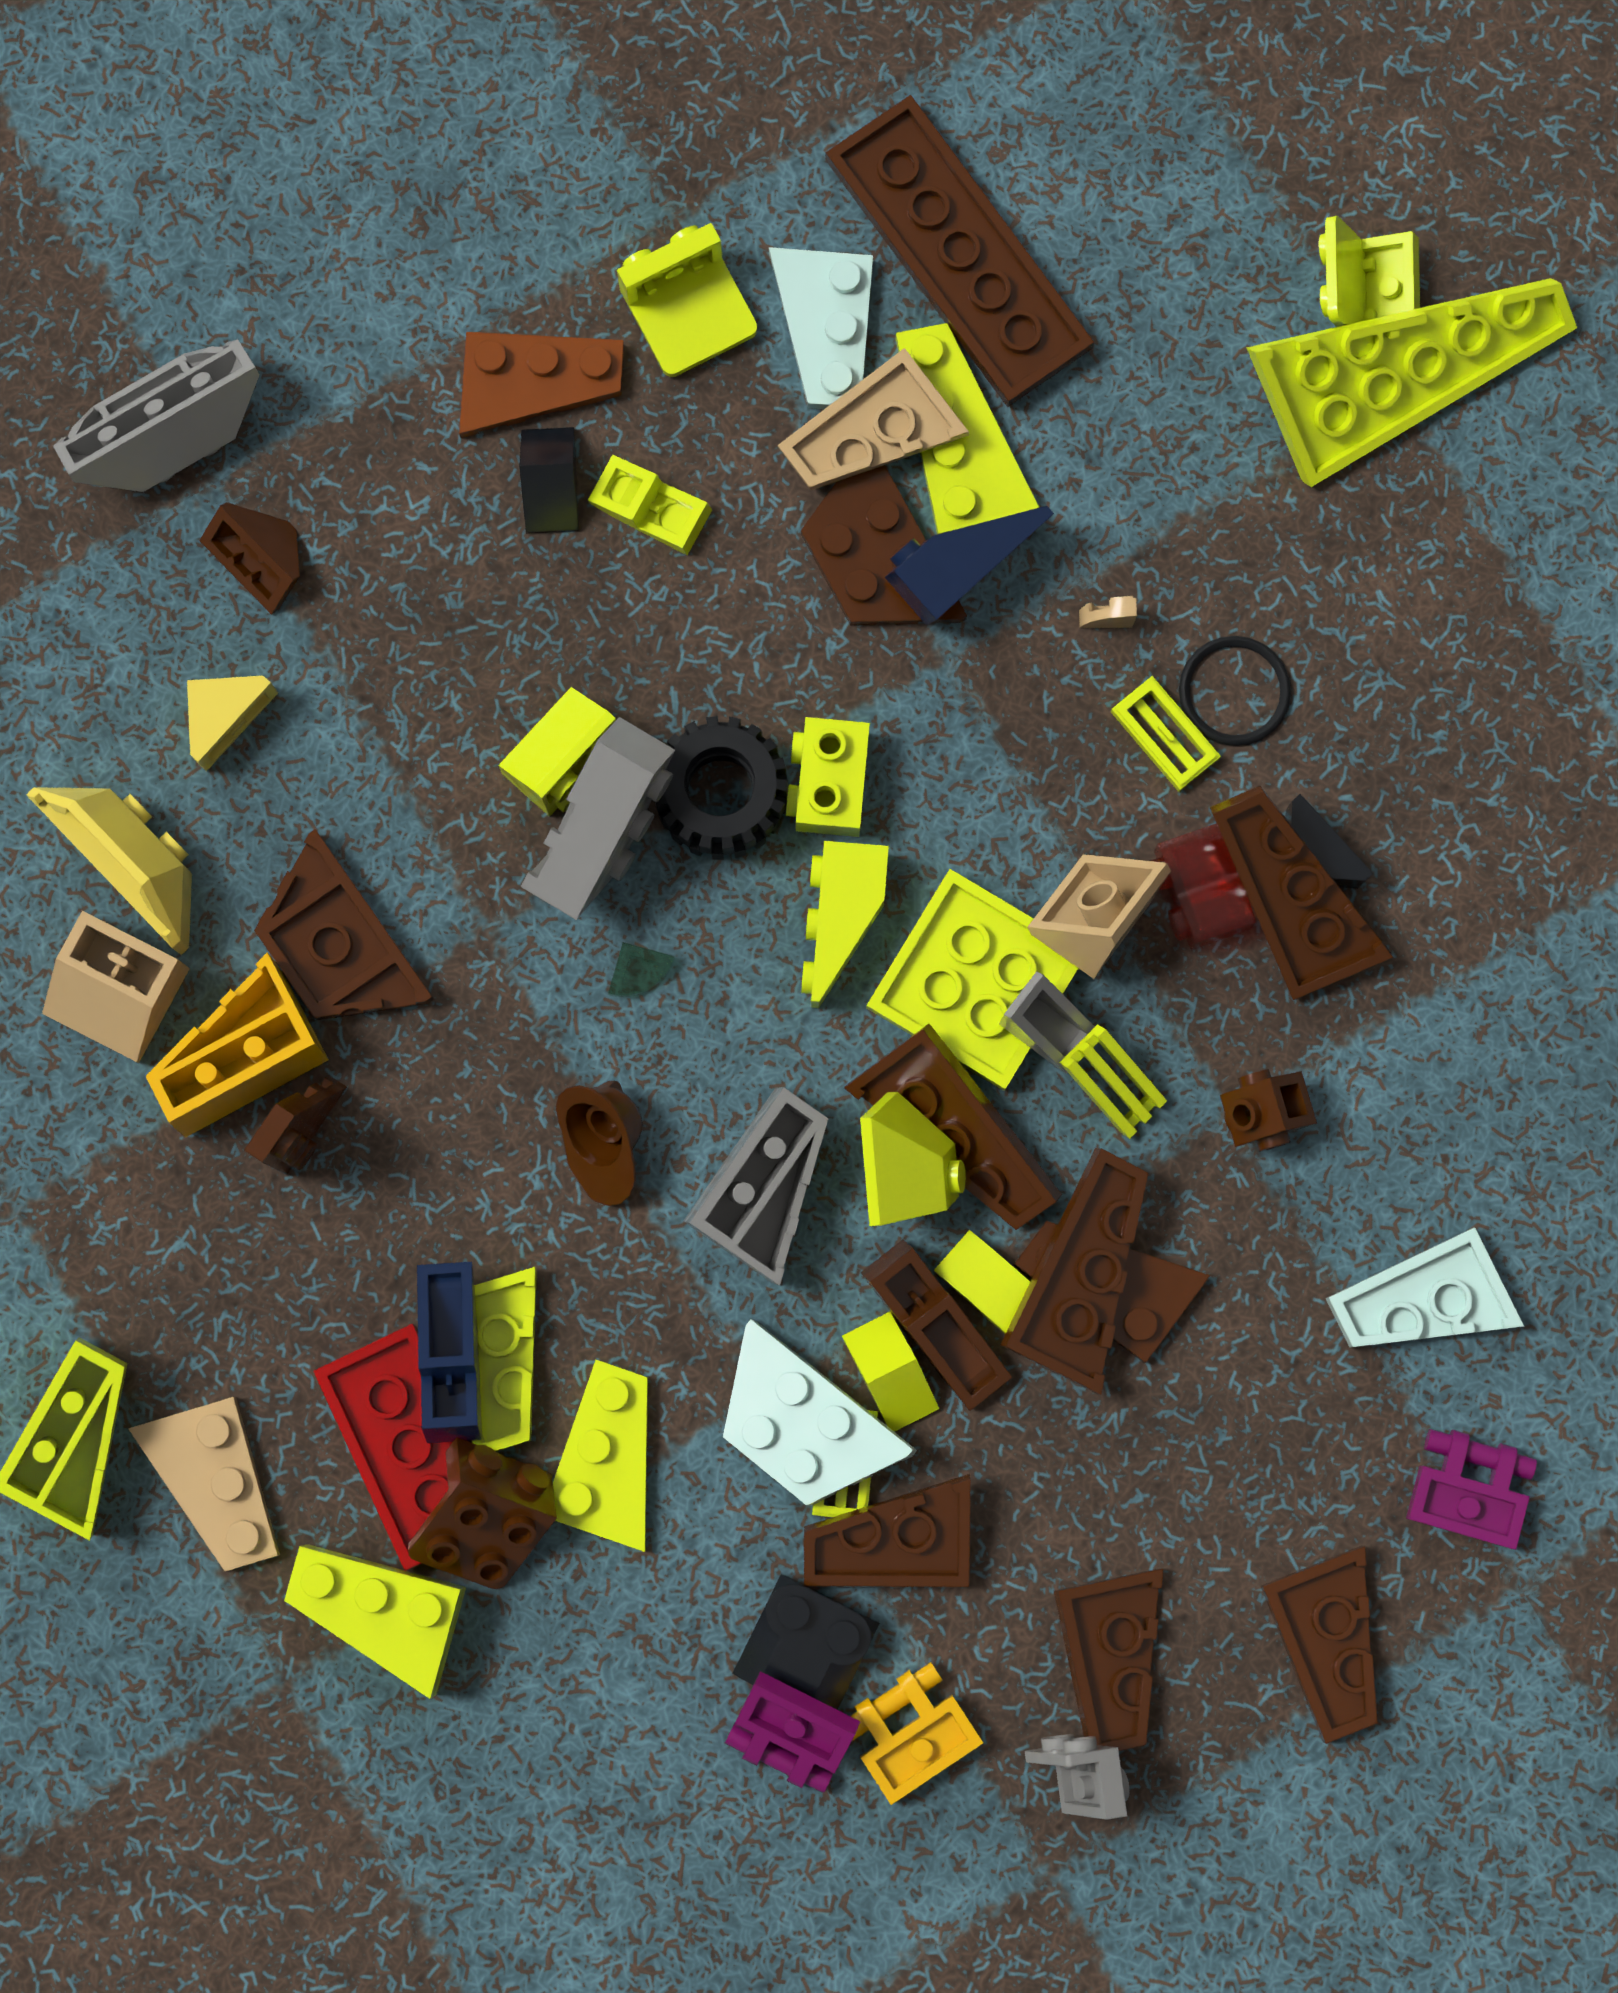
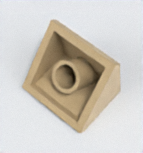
(1097, 908)

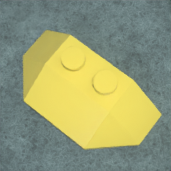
(126, 853)

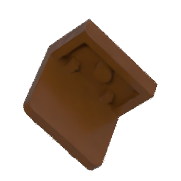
(487, 1516)

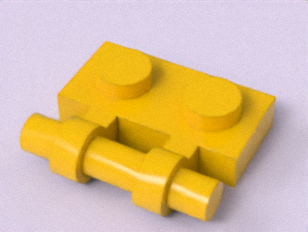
(922, 1746)

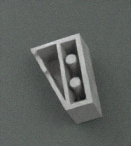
(602, 819)
(762, 1184)

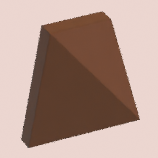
(256, 551)

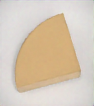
(1119, 614)

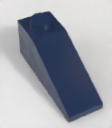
(951, 563)

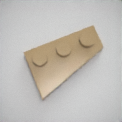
(872, 425)
(214, 1479)

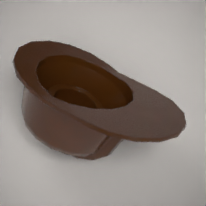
(598, 1137)

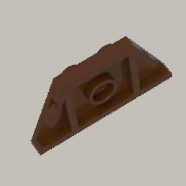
(852, 544)
(334, 942)

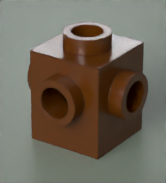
(1267, 1109)

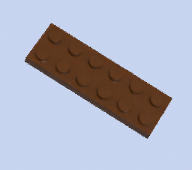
(959, 250)

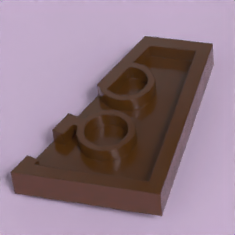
(287, 1131)
(1152, 1296)
(1327, 1638)
(1109, 1654)

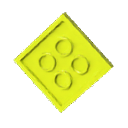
(964, 973)

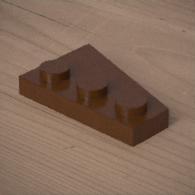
(896, 1542)

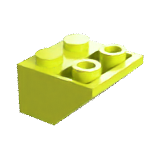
(556, 750)

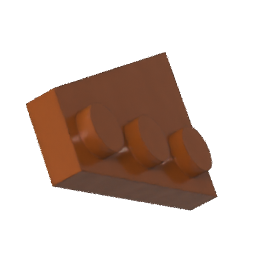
(534, 375)

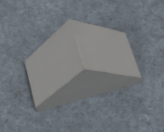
(1046, 1020)

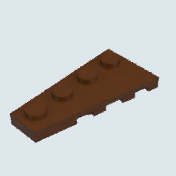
(1299, 905)
(994, 1158)
(1077, 1285)

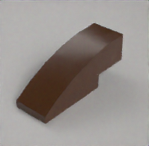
(936, 1324)

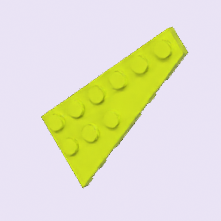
(1376, 378)

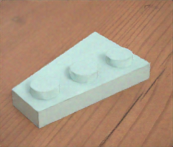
(826, 317)
(1427, 1296)

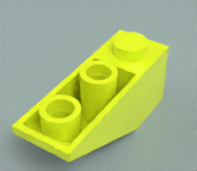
(849, 902)

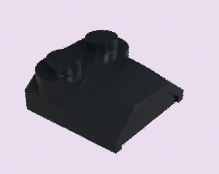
(807, 1642)

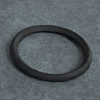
(1265, 652)

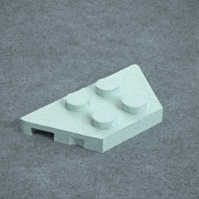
(802, 1423)

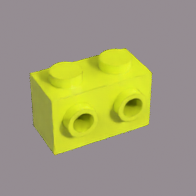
(830, 776)

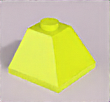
(907, 1163)

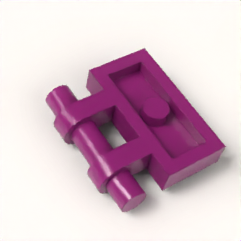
(1466, 1505)
(792, 1733)

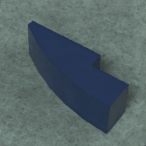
(448, 1352)

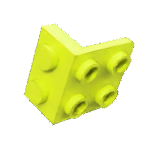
(1368, 274)
(686, 300)

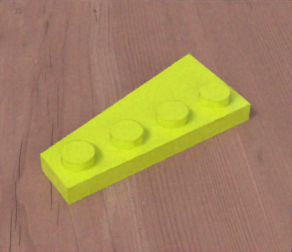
(977, 474)

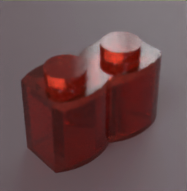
(1204, 888)

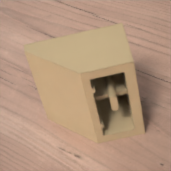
(112, 986)

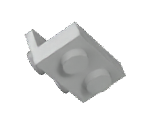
(1087, 1775)

